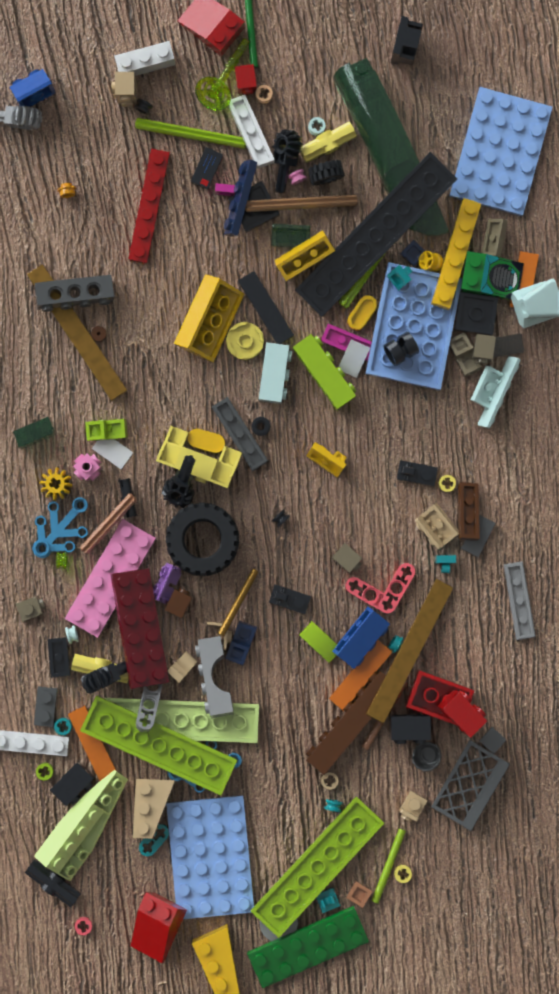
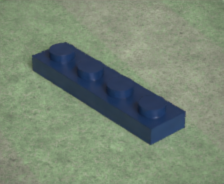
(238, 204)

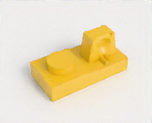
(325, 459)

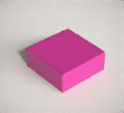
(224, 189)

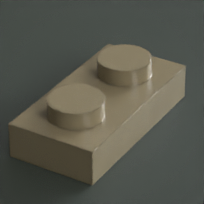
(494, 237)

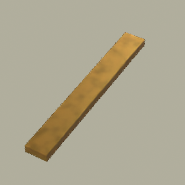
(82, 341)
(409, 651)

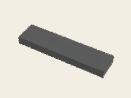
(240, 434)

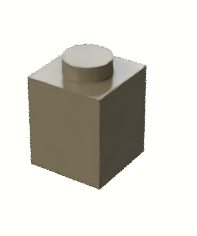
(483, 348)
(347, 558)

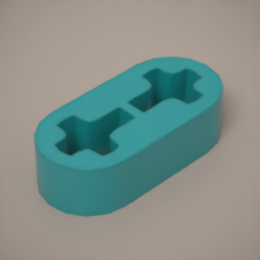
(157, 843)

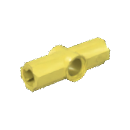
(328, 142)
(88, 664)

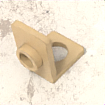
(228, 636)

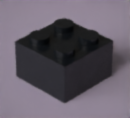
(410, 727)

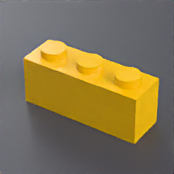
(304, 255)

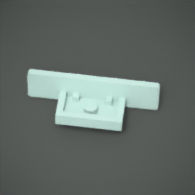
(492, 389)

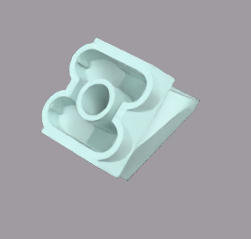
(536, 303)

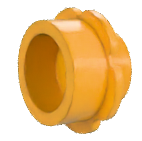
(67, 190)

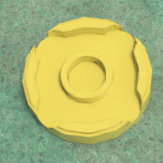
(245, 341)

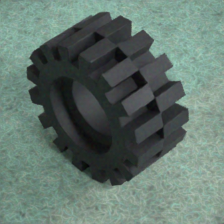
(326, 172)

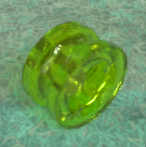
(61, 560)

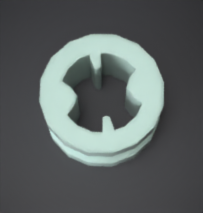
(313, 131)
(72, 634)

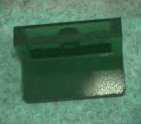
(289, 235)
(34, 433)

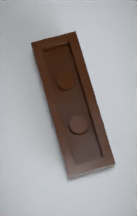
(468, 511)

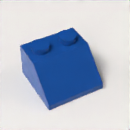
(32, 88)

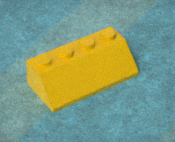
(209, 318)

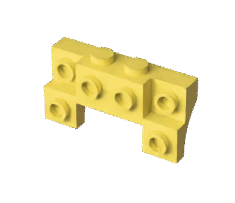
(205, 467)

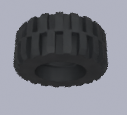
(176, 539)

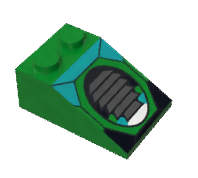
(491, 275)

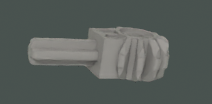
(21, 117)

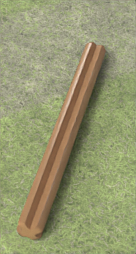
(301, 203)

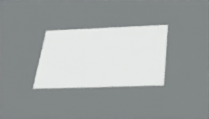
(354, 358)
(113, 452)

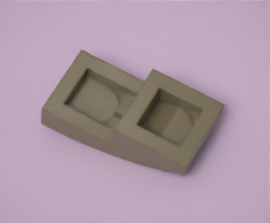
(463, 354)

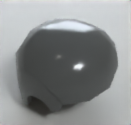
(426, 756)

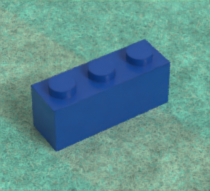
(361, 637)

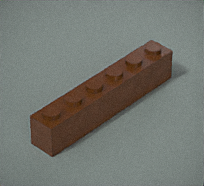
(346, 728)

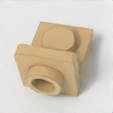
(412, 806)

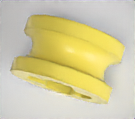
(451, 479)
(397, 876)

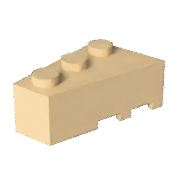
(149, 805)

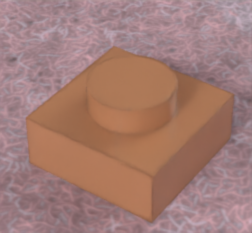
(359, 894)

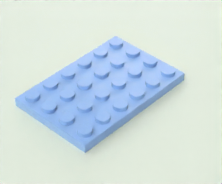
(501, 151)
(429, 325)
(210, 856)

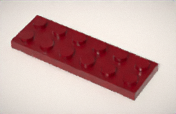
(139, 628)

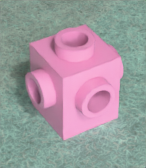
(94, 469)

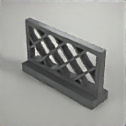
(484, 795)

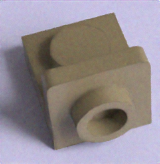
(31, 608)

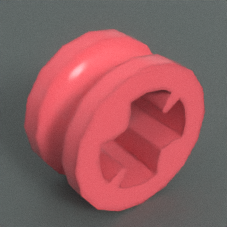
(79, 930)

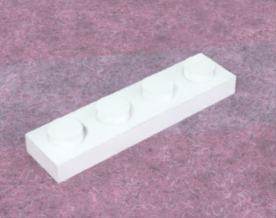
(251, 131)
(34, 743)

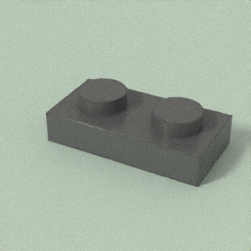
(45, 706)

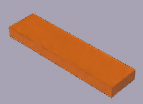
(359, 676)
(93, 747)

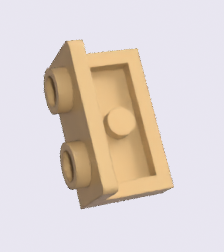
(436, 526)

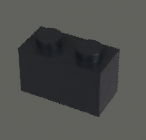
(72, 784)

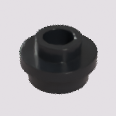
(256, 421)

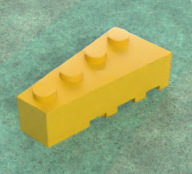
(217, 960)

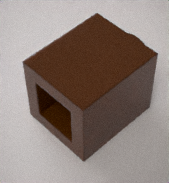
(178, 602)

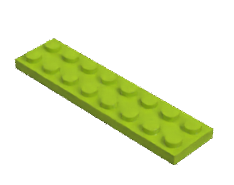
(159, 746)
(317, 867)

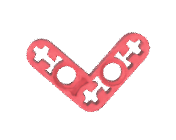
(380, 596)

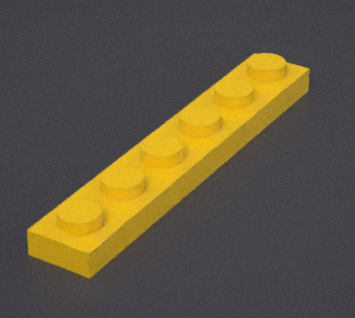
(456, 254)

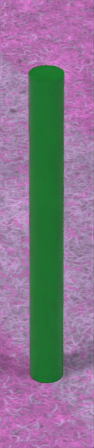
(251, 33)

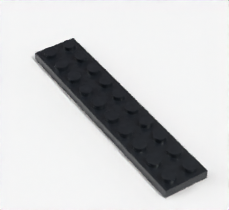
(376, 234)

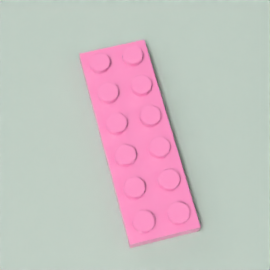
(96, 599)

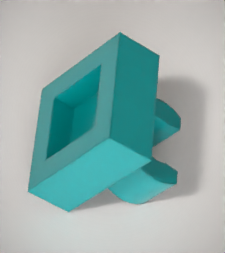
(399, 276)
(445, 561)
(327, 900)

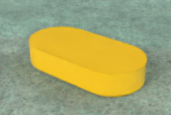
(362, 313)
(206, 440)

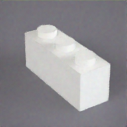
(146, 59)

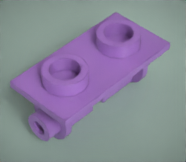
(168, 574)

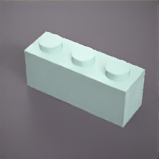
(274, 373)

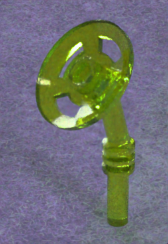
(216, 88)

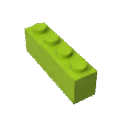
(324, 372)

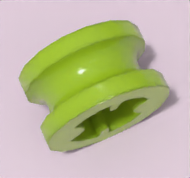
(47, 776)

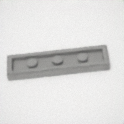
(519, 600)

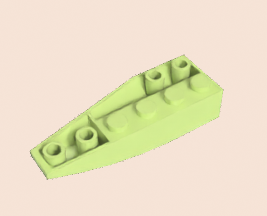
(81, 827)

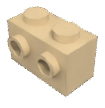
(125, 88)

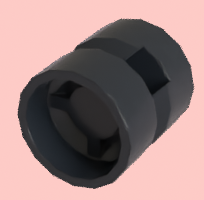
(403, 347)

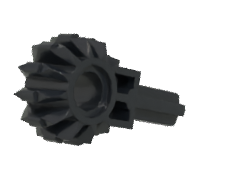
(286, 152)
(179, 489)
(103, 677)

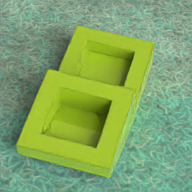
(106, 429)
(319, 641)

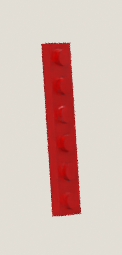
(149, 206)

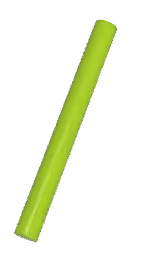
(388, 866)

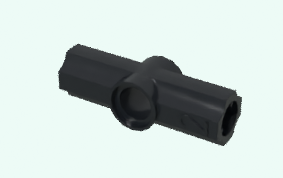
(52, 883)

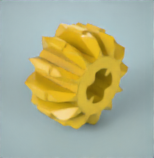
(56, 476)

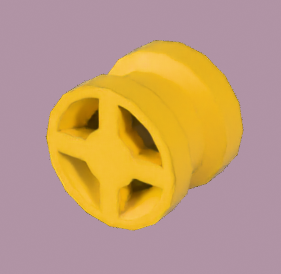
(430, 261)

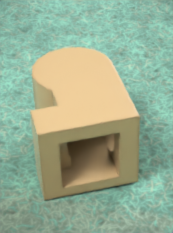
(182, 667)

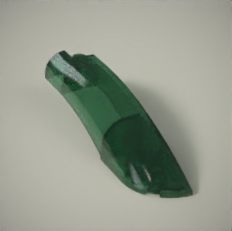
(383, 135)

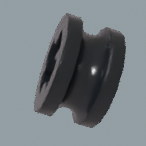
(143, 106)
(280, 518)

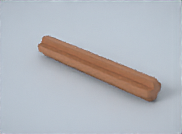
(108, 523)

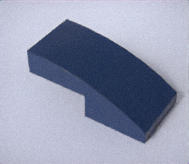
(241, 642)

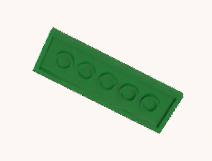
(307, 947)

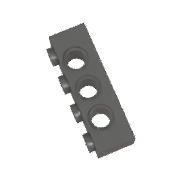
(82, 285)

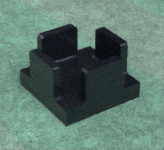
(406, 41)

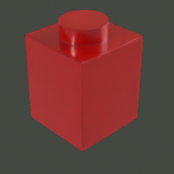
(245, 79)

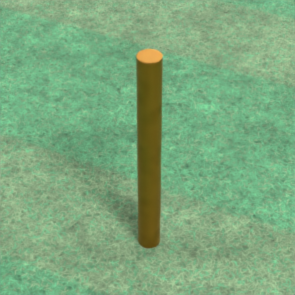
(237, 603)

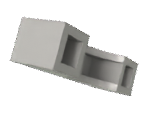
(219, 701)

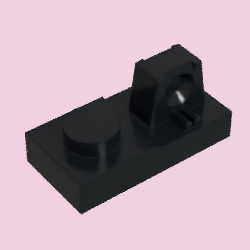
(417, 473)
(289, 599)

